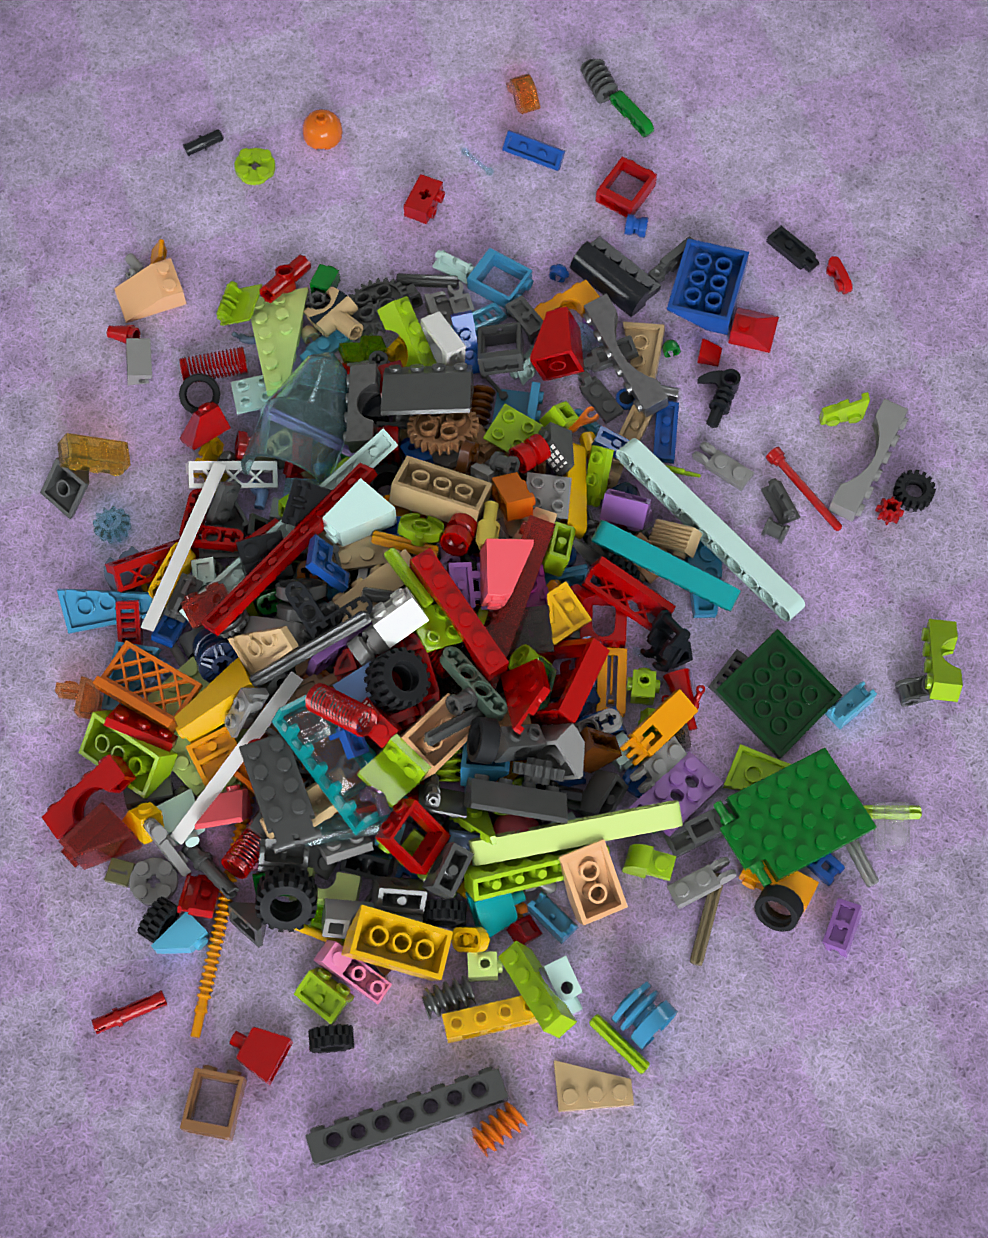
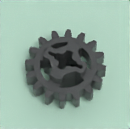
(538, 771)

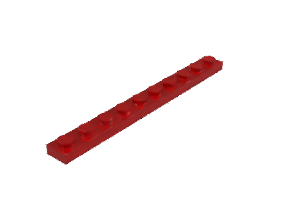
(281, 555)

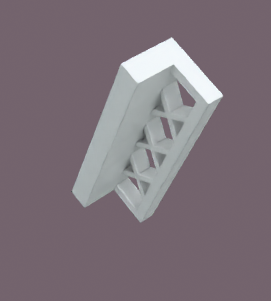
(234, 467)

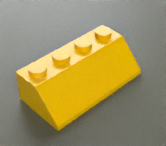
(397, 943)

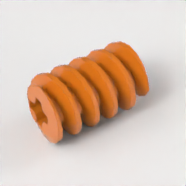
(498, 1128)

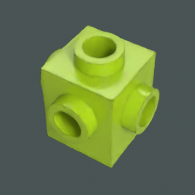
(643, 686)

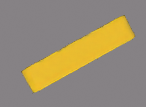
(578, 495)

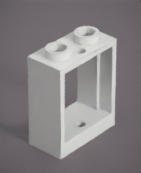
(443, 340)

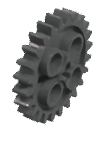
(372, 298)

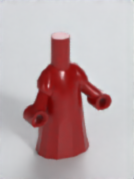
(681, 680)

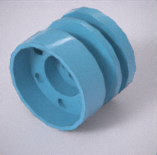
(644, 1014)

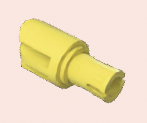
(488, 527)

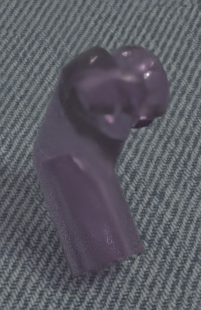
(377, 797)

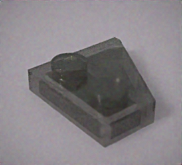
(534, 630)

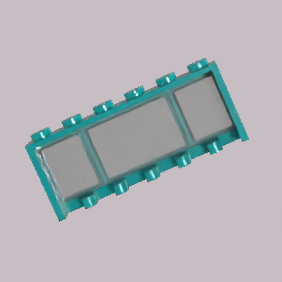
(327, 761)

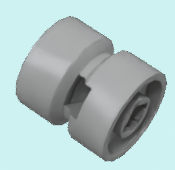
(368, 645)

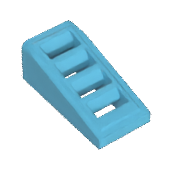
(478, 314)

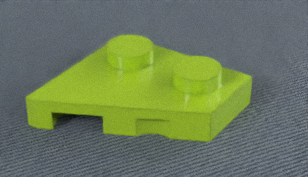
(845, 411)

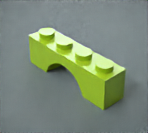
(401, 318)
(942, 678)
(544, 1004)

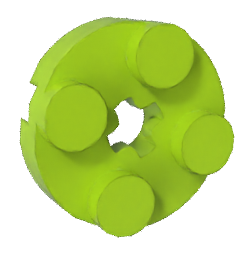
(249, 157)
(420, 529)

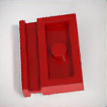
(198, 896)

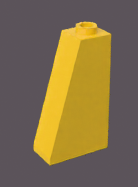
(213, 703)

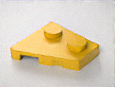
(565, 612)

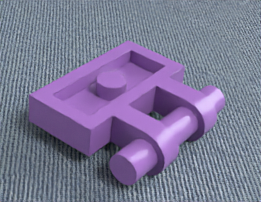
(463, 578)

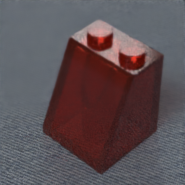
(98, 839)

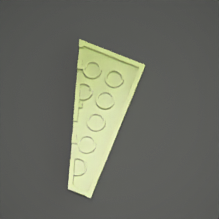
(278, 334)

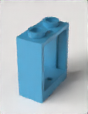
(484, 266)

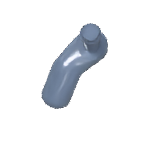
(244, 338)

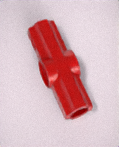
(285, 278)

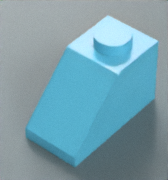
(182, 937)

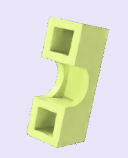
(344, 888)

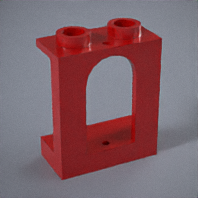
(618, 637)

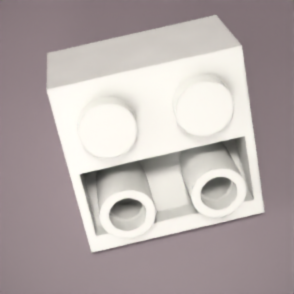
(397, 616)

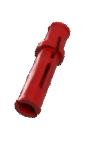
(133, 1010)

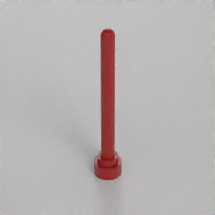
(777, 458)

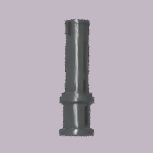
(204, 862)

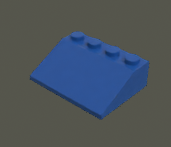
(708, 285)

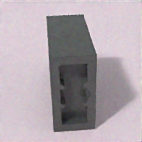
(505, 360)

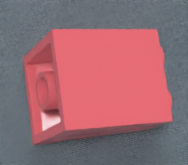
(500, 569)

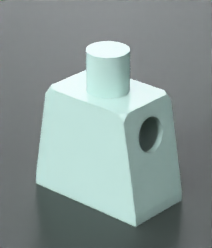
(173, 813)
(558, 973)

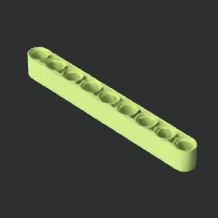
(577, 832)

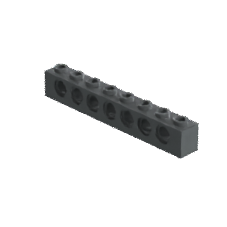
(318, 1136)

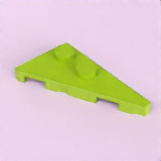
(478, 821)

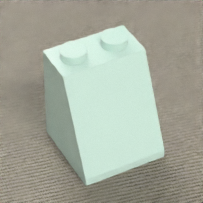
(358, 515)

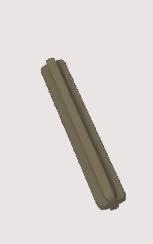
(705, 926)

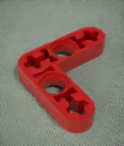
(205, 531)

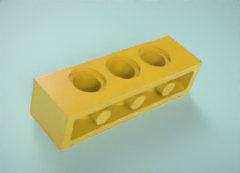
(487, 1019)

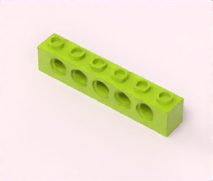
(514, 874)

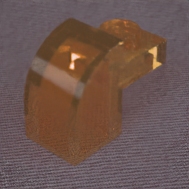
(524, 93)
(87, 696)

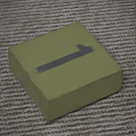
(119, 872)

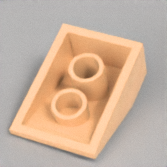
(150, 291)
(442, 751)
(592, 882)

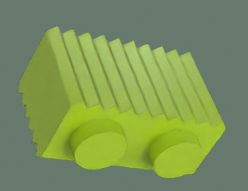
(559, 549)

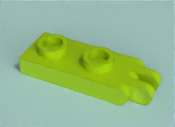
(598, 474)

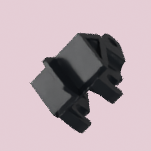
(666, 647)

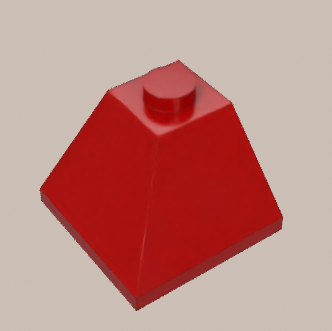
(753, 330)
(204, 426)

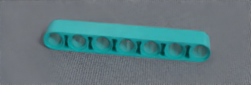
(666, 565)

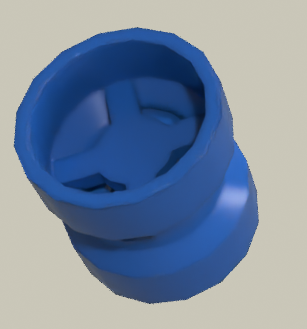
(636, 225)

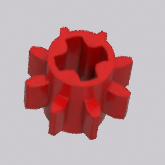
(889, 510)

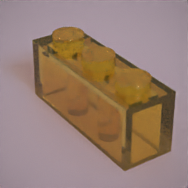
(93, 454)

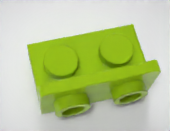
(324, 994)

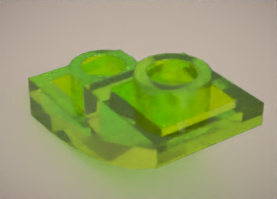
(358, 352)

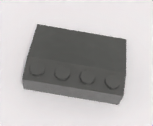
(427, 389)

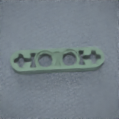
(456, 662)

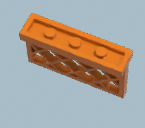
(133, 700)

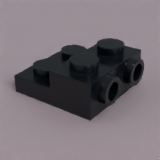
(256, 548)

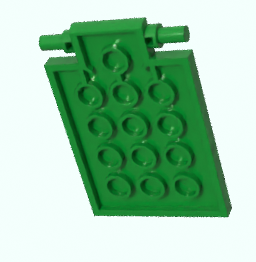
(793, 818)

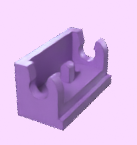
(842, 927)

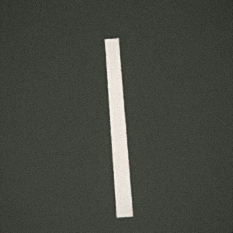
(183, 547)
(235, 759)

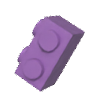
(625, 509)

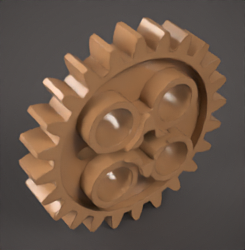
(442, 431)

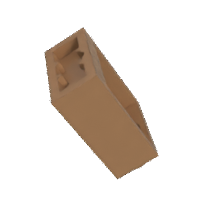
(207, 1129)

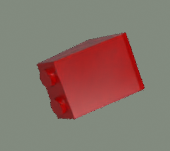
(558, 346)

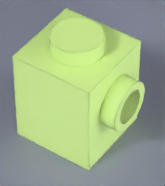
(483, 966)

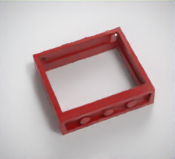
(577, 690)

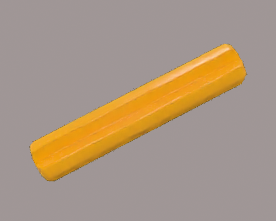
(401, 543)

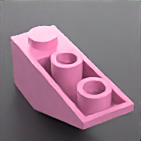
(352, 971)

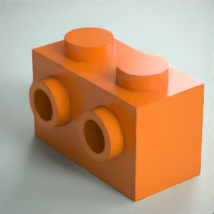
(513, 496)

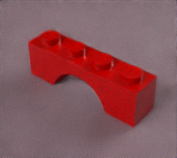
(110, 774)

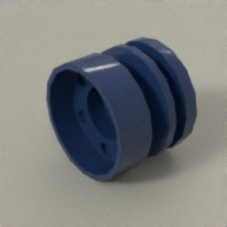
(212, 654)

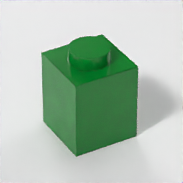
(324, 279)

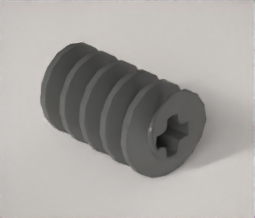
(599, 79)
(447, 996)

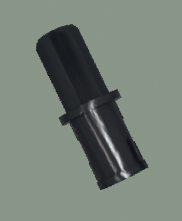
(203, 142)

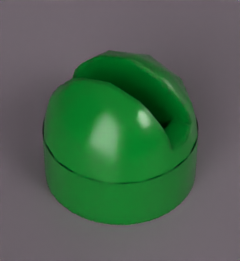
(671, 345)

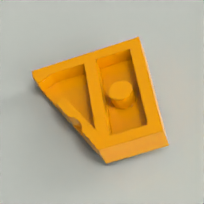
(211, 752)

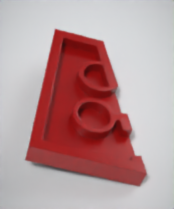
(137, 726)

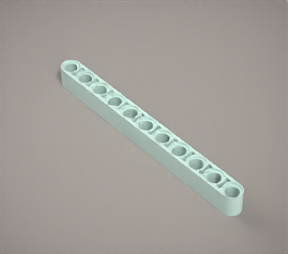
(715, 533)

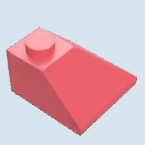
(227, 808)

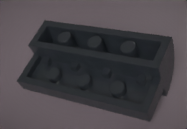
(614, 274)

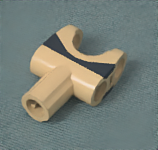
(336, 316)

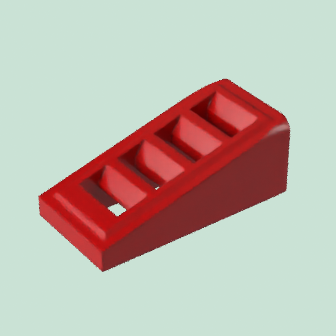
(138, 633)

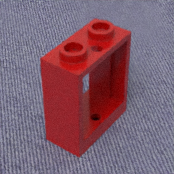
(619, 203)
(428, 848)

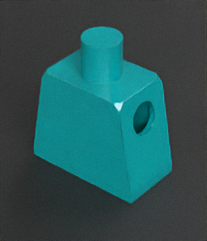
(495, 912)

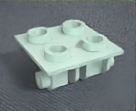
(249, 394)

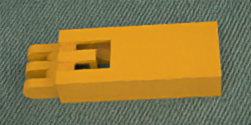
(621, 681)
(667, 719)

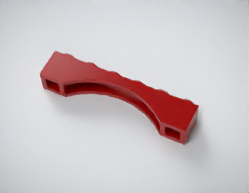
(473, 633)

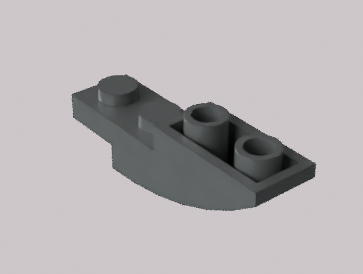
(696, 832)

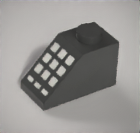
(561, 448)

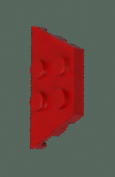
(525, 691)

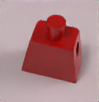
(261, 1052)

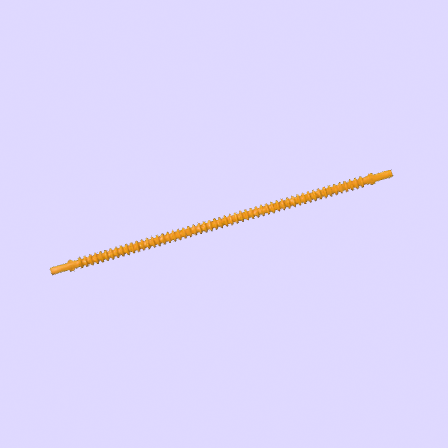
(201, 1007)

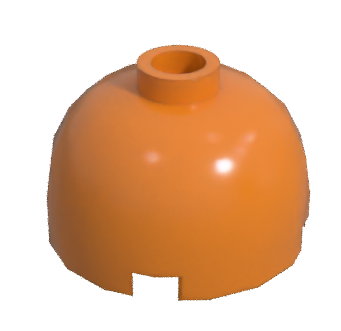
(322, 129)

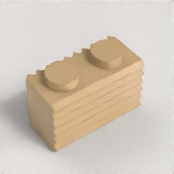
(675, 538)

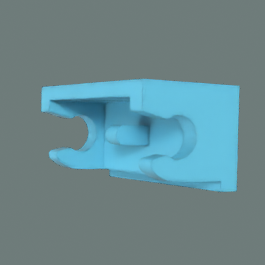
(850, 705)

